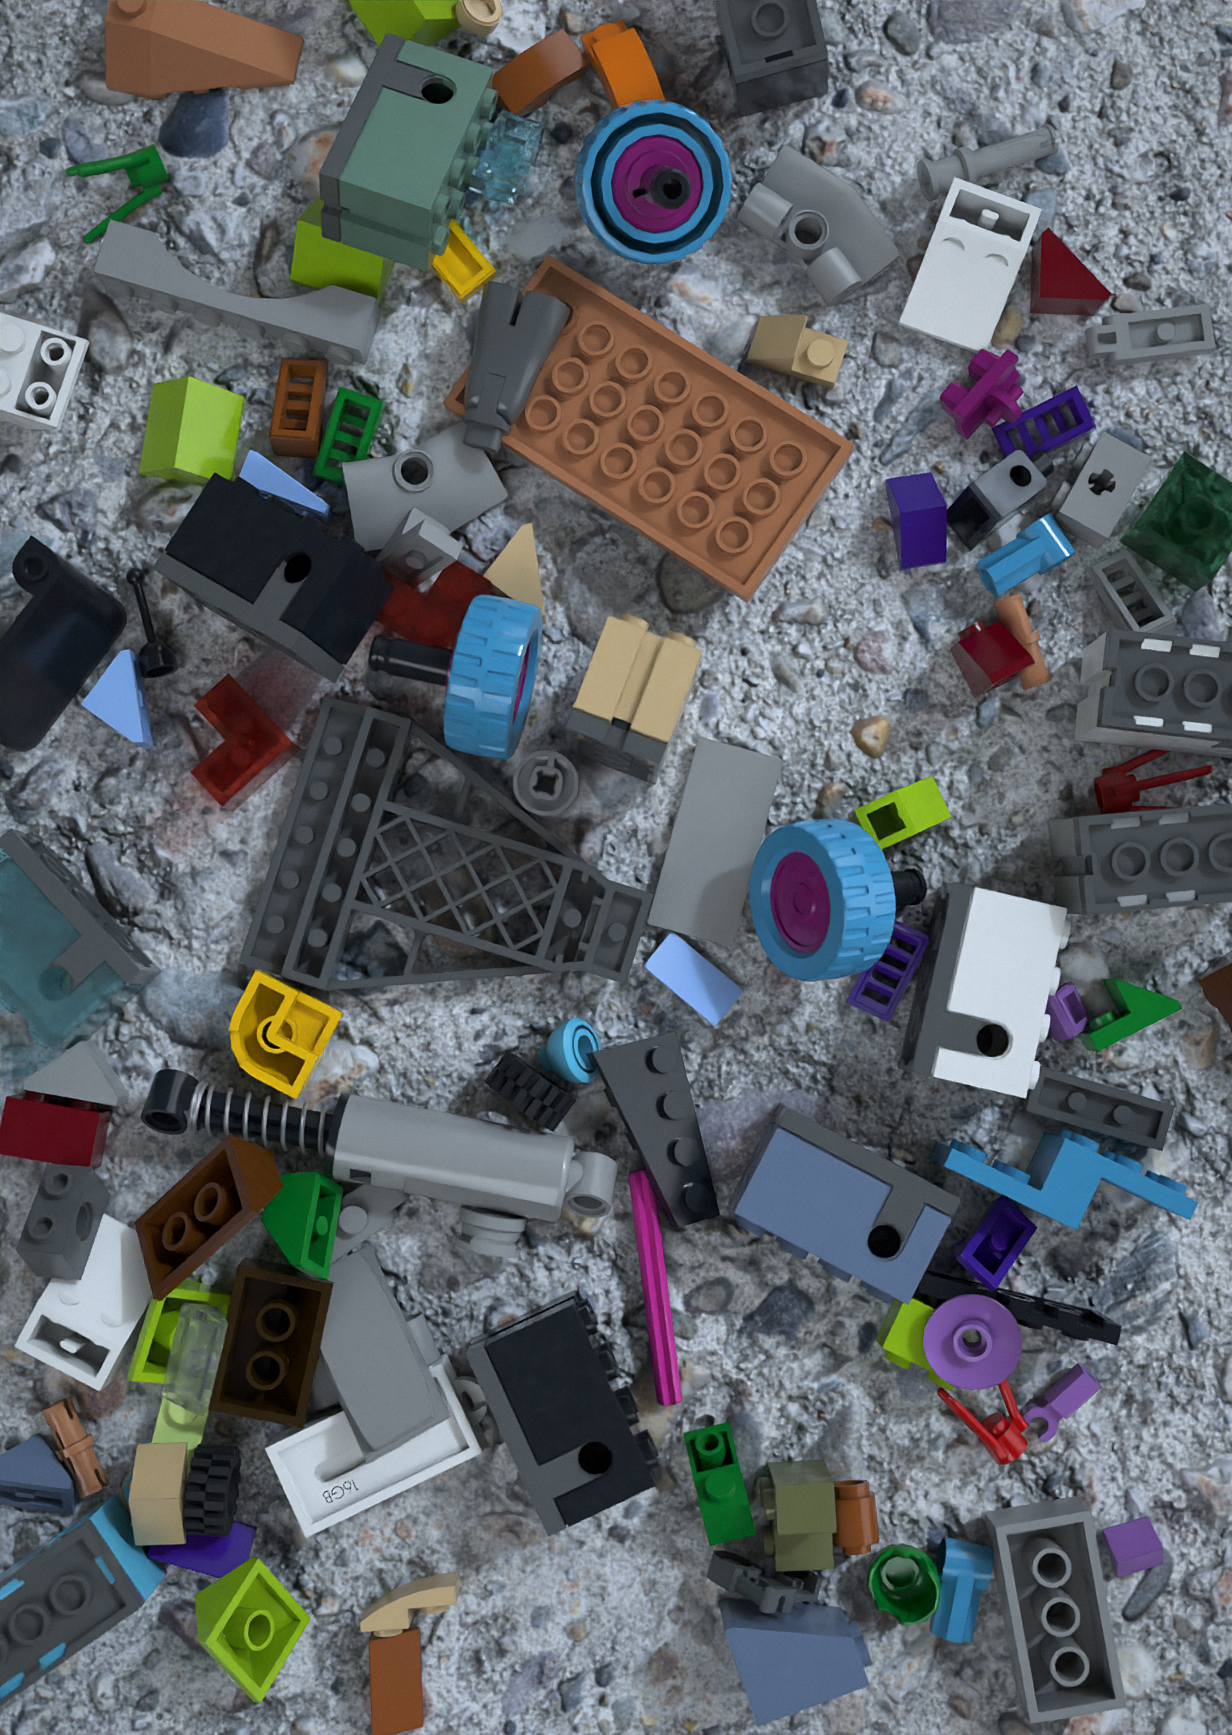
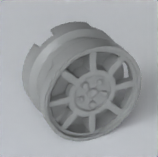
(546, 784)
(490, 1232)

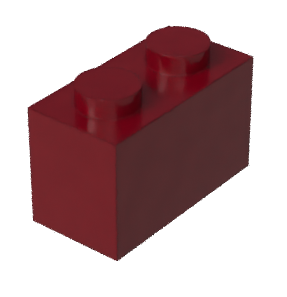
(54, 1130)

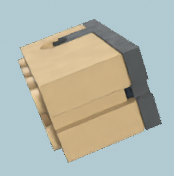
(632, 697)

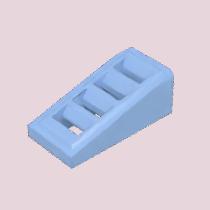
(274, 481)

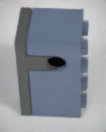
(830, 1194)

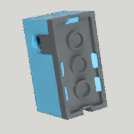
(71, 1594)

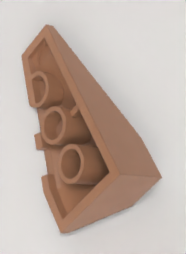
(194, 48)

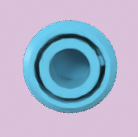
(567, 1051)

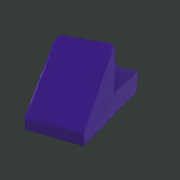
(994, 1242)

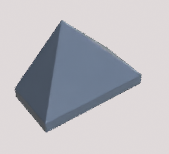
(35, 1478)

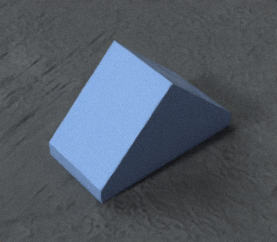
(122, 700)

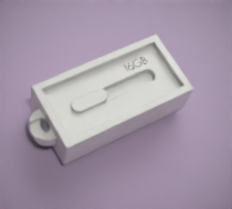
(330, 1477)

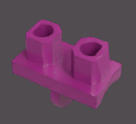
(991, 397)

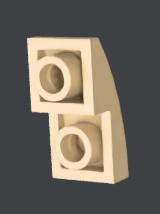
(395, 1609)

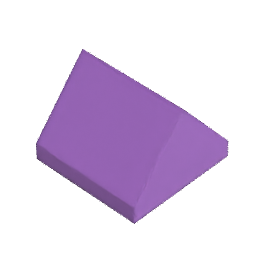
(1066, 1012)
(1133, 1546)

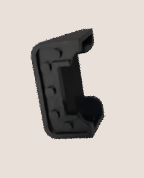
(51, 643)

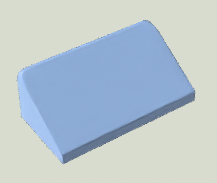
(693, 978)

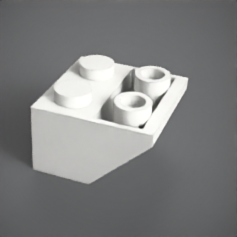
(37, 372)

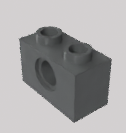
(63, 1221)

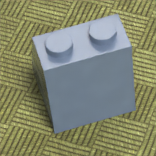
(793, 1657)

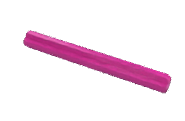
(655, 1290)

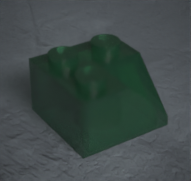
(1185, 523)

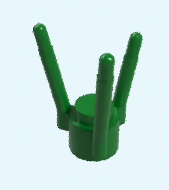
(142, 168)

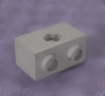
(1117, 470)

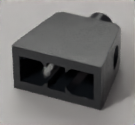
(998, 496)

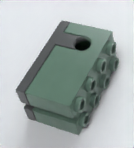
(407, 152)

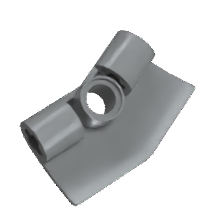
(811, 199)
(455, 491)

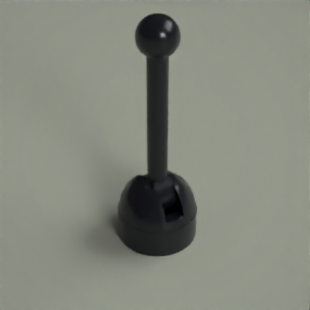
(154, 657)

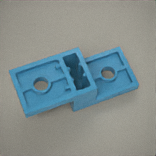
(1065, 1177)

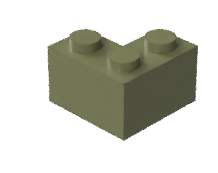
(801, 1513)

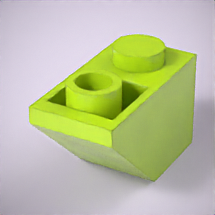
(902, 813)
(903, 1336)

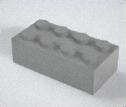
(1055, 1609)

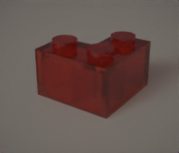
(439, 614)
(252, 745)

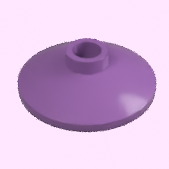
(968, 1363)

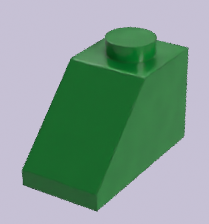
(305, 1220)

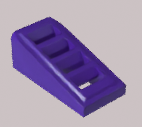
(1079, 411)
(911, 960)

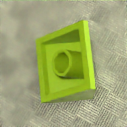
(410, 19)
(325, 262)
(191, 431)
(160, 1324)
(249, 1625)

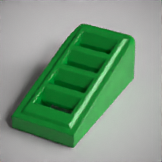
(338, 415)

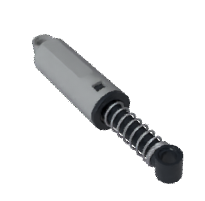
(402, 1147)

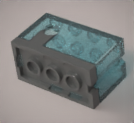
(56, 930)

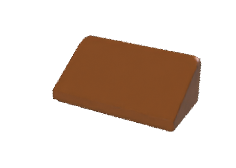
(396, 1682)

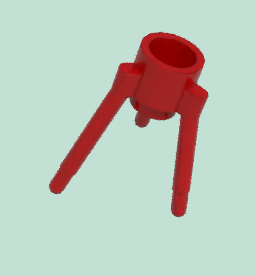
(1118, 791)
(997, 1433)

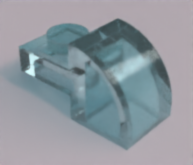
(508, 158)

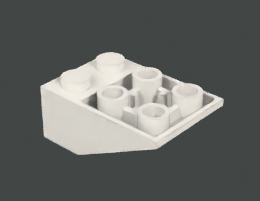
(969, 266)
(93, 1321)

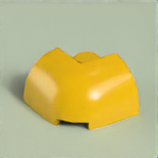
(281, 1033)

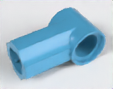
(1032, 552)
(963, 1574)

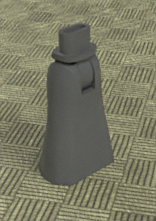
(508, 354)

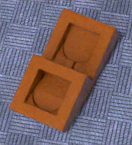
(538, 71)

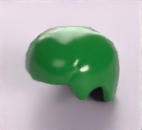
(904, 1583)

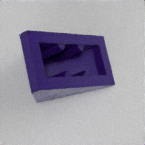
(918, 520)

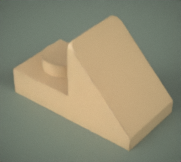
(792, 349)

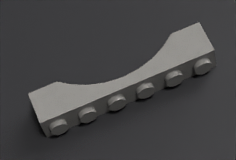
(326, 320)

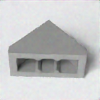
(80, 1075)

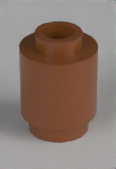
(855, 1517)

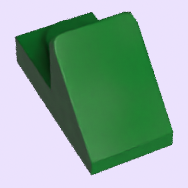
(1136, 1009)

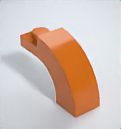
(621, 64)

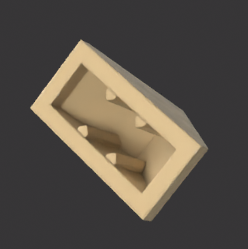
(517, 570)
(159, 1493)

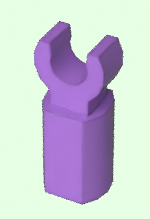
(1062, 1400)

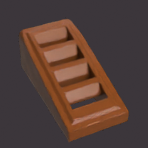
(298, 436)

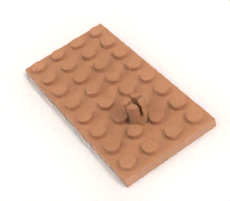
(669, 437)

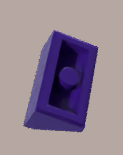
(209, 1554)

